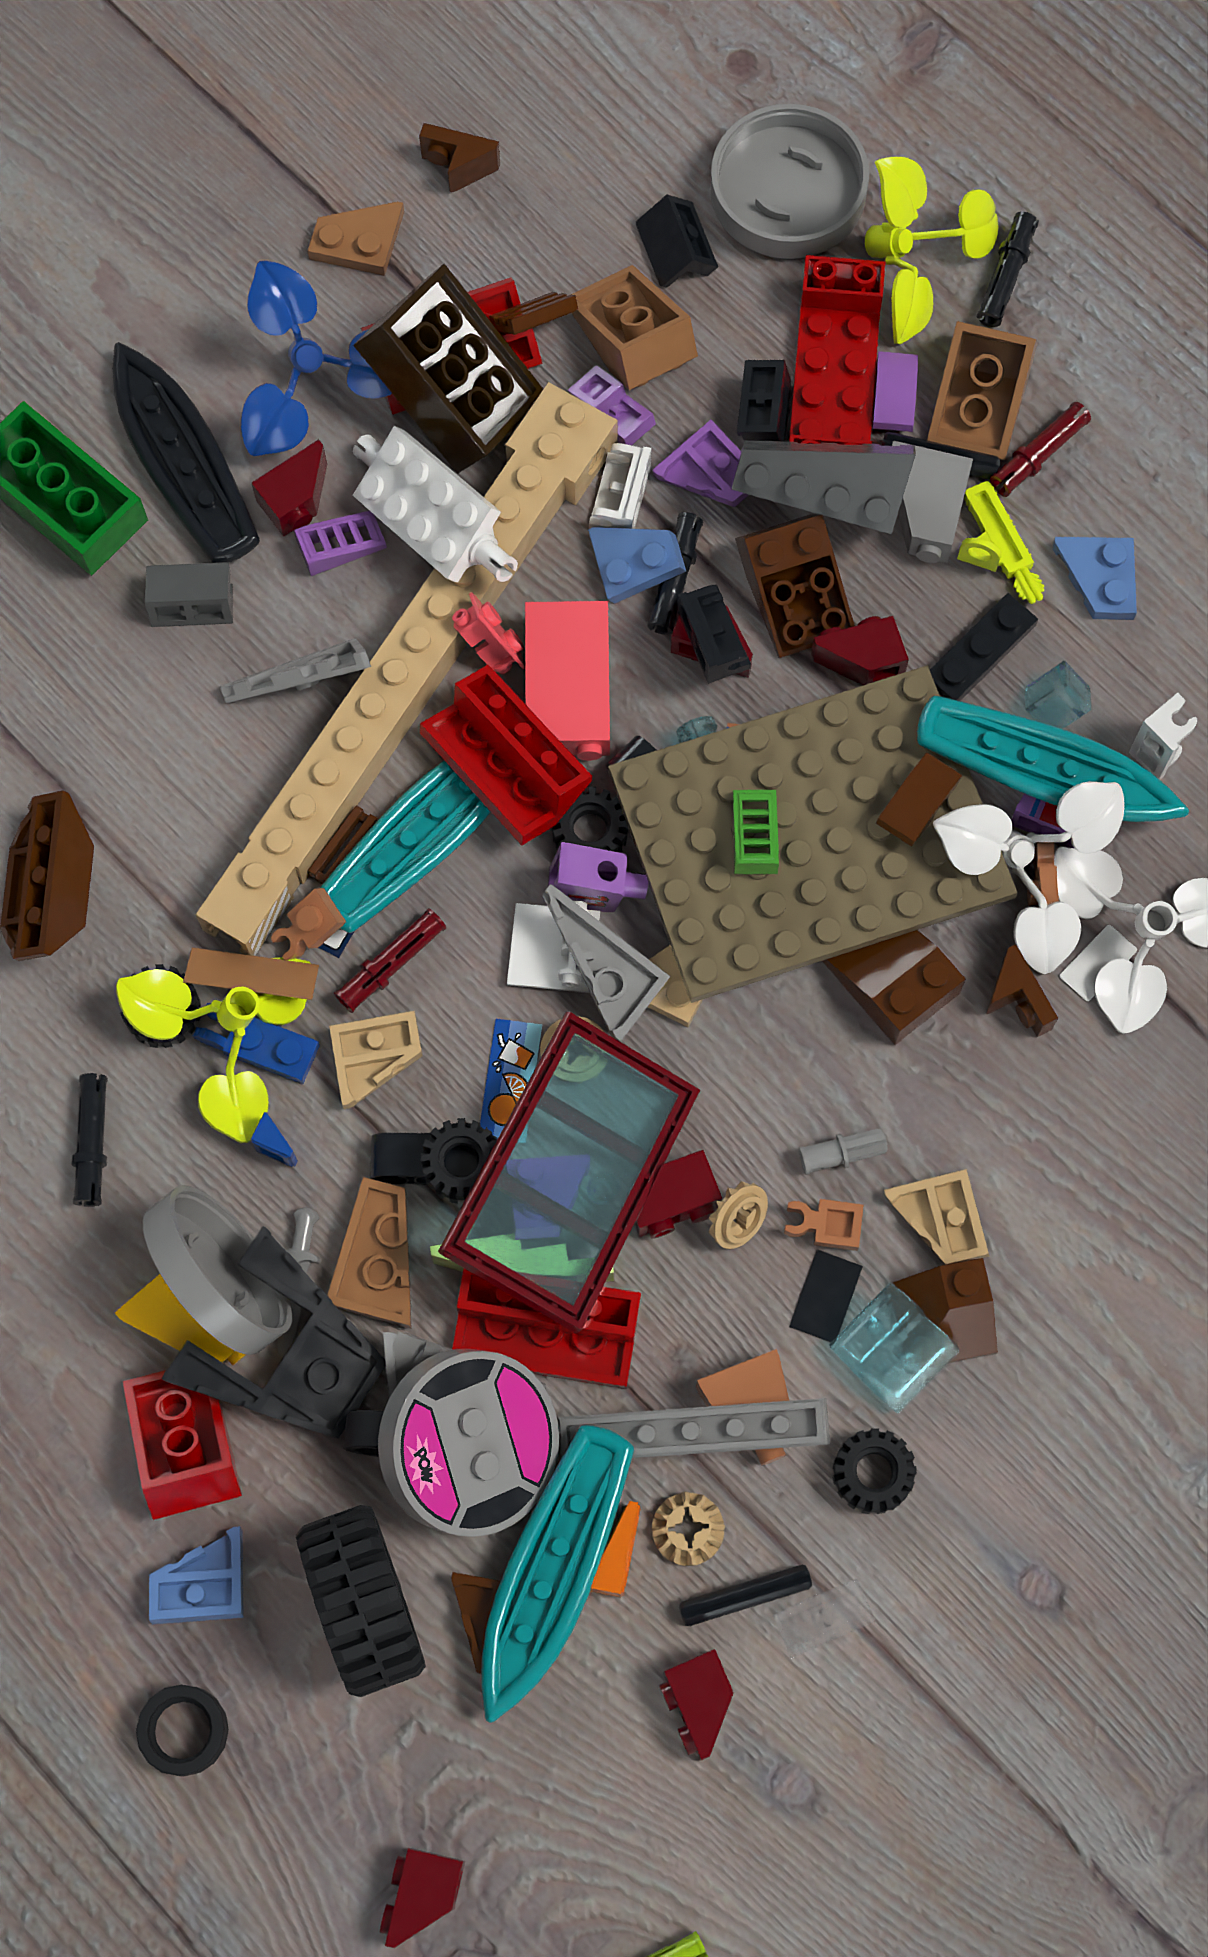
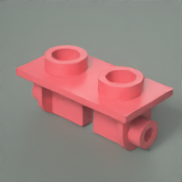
(483, 623)

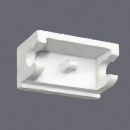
(621, 487)
(1159, 738)

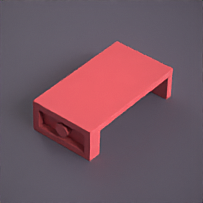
(570, 673)

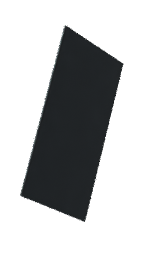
(826, 1296)

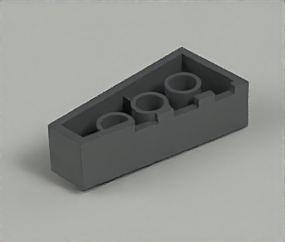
(829, 479)

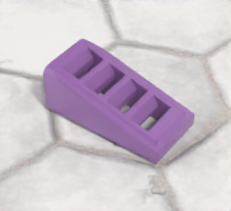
(322, 531)

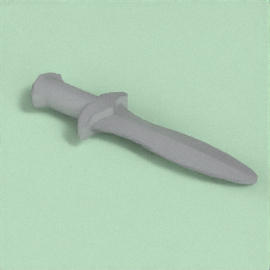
(305, 1222)

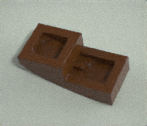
(918, 799)

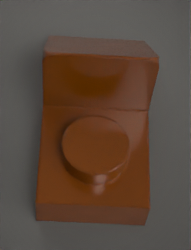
(467, 154)
(1019, 984)

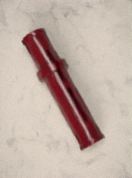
(1028, 459)
(422, 932)

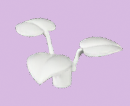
(979, 833)
(1124, 989)

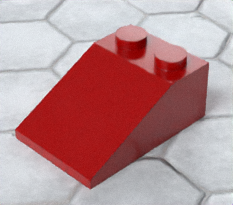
(179, 1446)

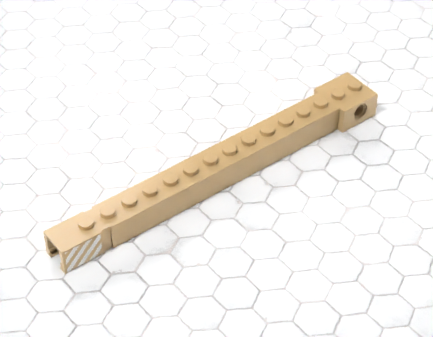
(548, 462)

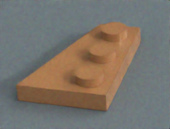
(374, 1257)

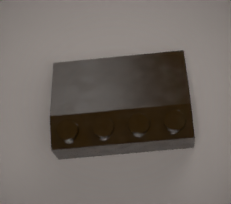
(450, 369)

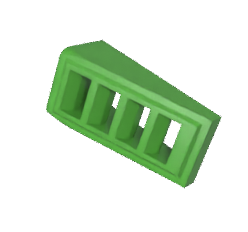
(755, 862)

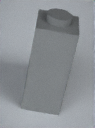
(933, 503)

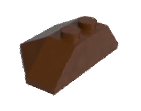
(46, 878)

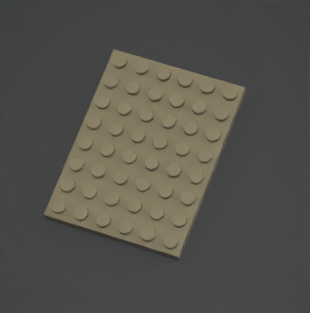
(838, 871)

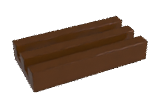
(534, 312)
(356, 816)

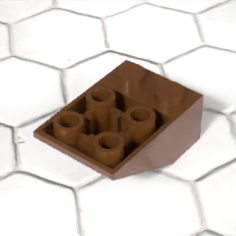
(795, 582)

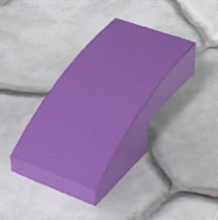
(895, 391)
(609, 396)

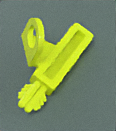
(999, 543)

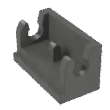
(189, 594)

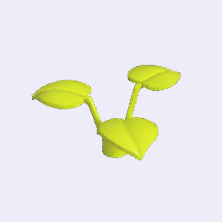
(901, 195)
(156, 1007)

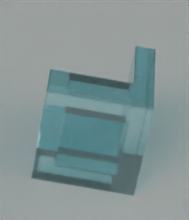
(1058, 697)

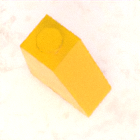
(163, 1317)

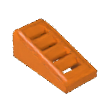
(616, 1559)

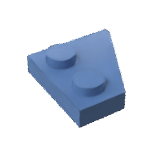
(635, 559)
(201, 1585)

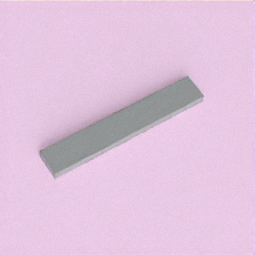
(711, 1427)

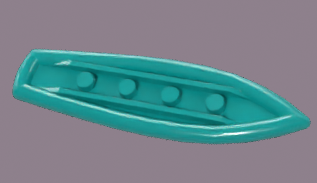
(1040, 757)
(405, 845)
(552, 1567)

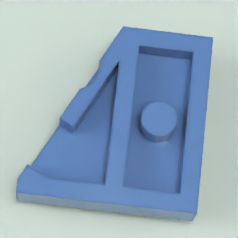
(1102, 573)

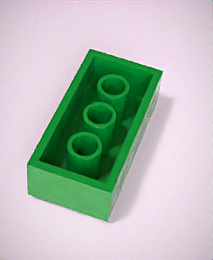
(64, 490)

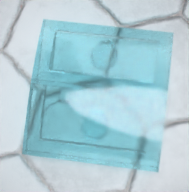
(894, 1347)

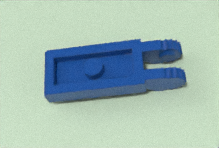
(267, 1048)

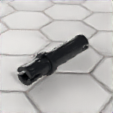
(1013, 254)
(666, 600)
(90, 1139)

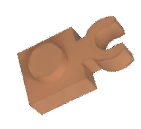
(1045, 874)
(312, 923)
(834, 1224)

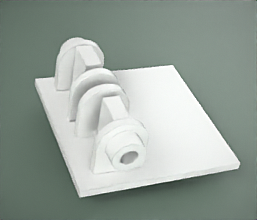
(540, 953)

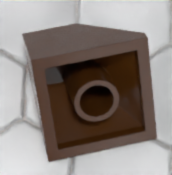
(958, 1303)

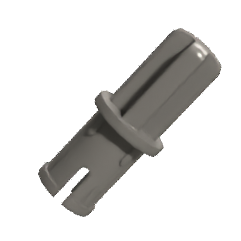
(843, 1150)

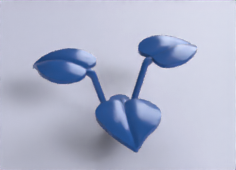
(276, 303)

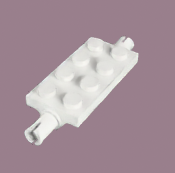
(430, 506)

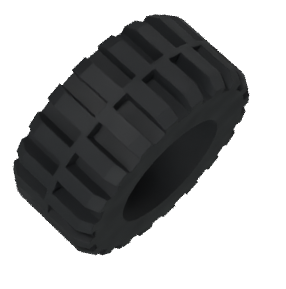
(360, 1601)

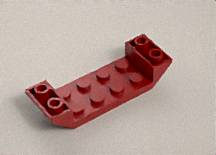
(837, 351)

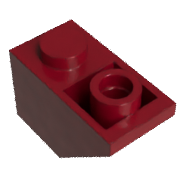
(863, 651)
(679, 1193)
(702, 1697)
(424, 1895)

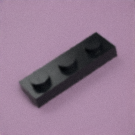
(982, 648)

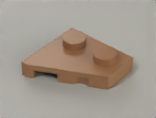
(358, 237)

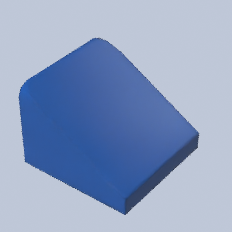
(271, 1143)

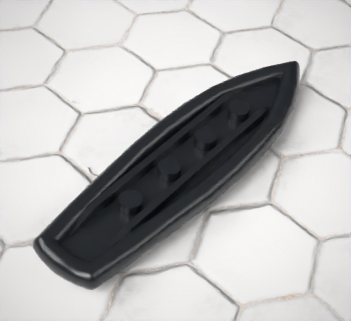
(181, 456)

